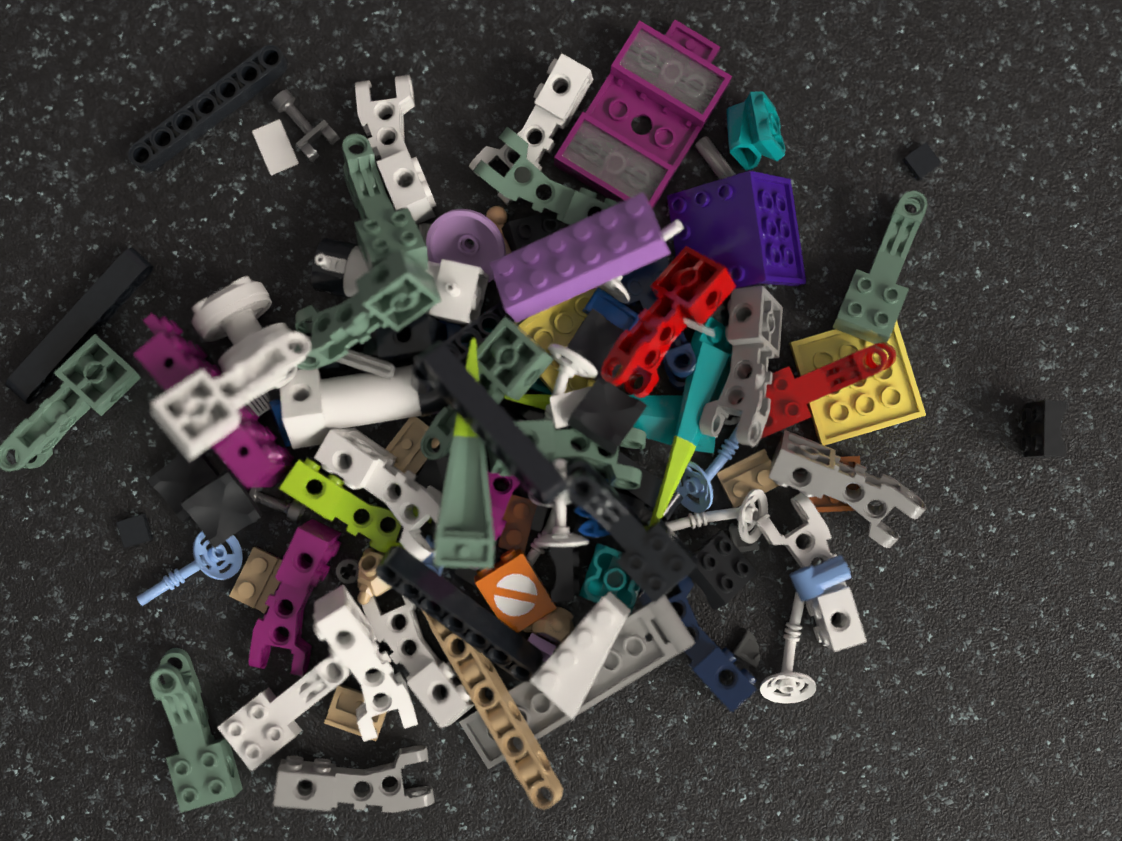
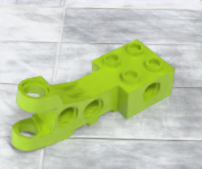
(341, 503)

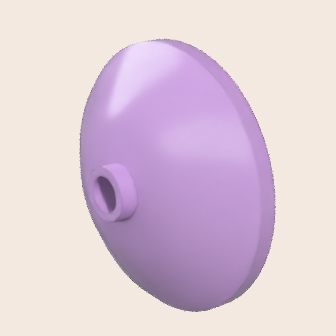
(449, 241)

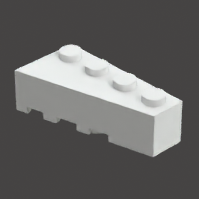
(578, 660)

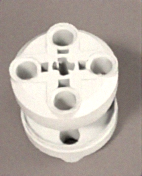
(235, 314)

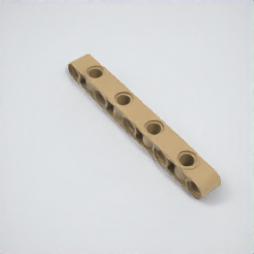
(501, 717)

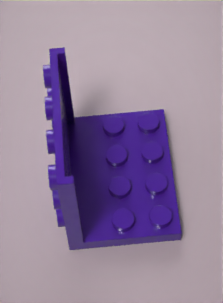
(744, 226)

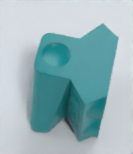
(754, 131)
(606, 576)

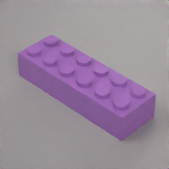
(579, 258)

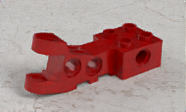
(686, 289)
(791, 395)

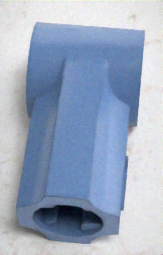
(814, 579)

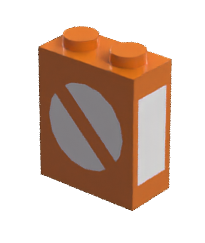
(514, 590)

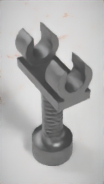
(284, 102)
(293, 510)

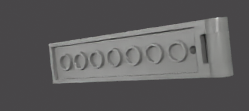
(627, 660)

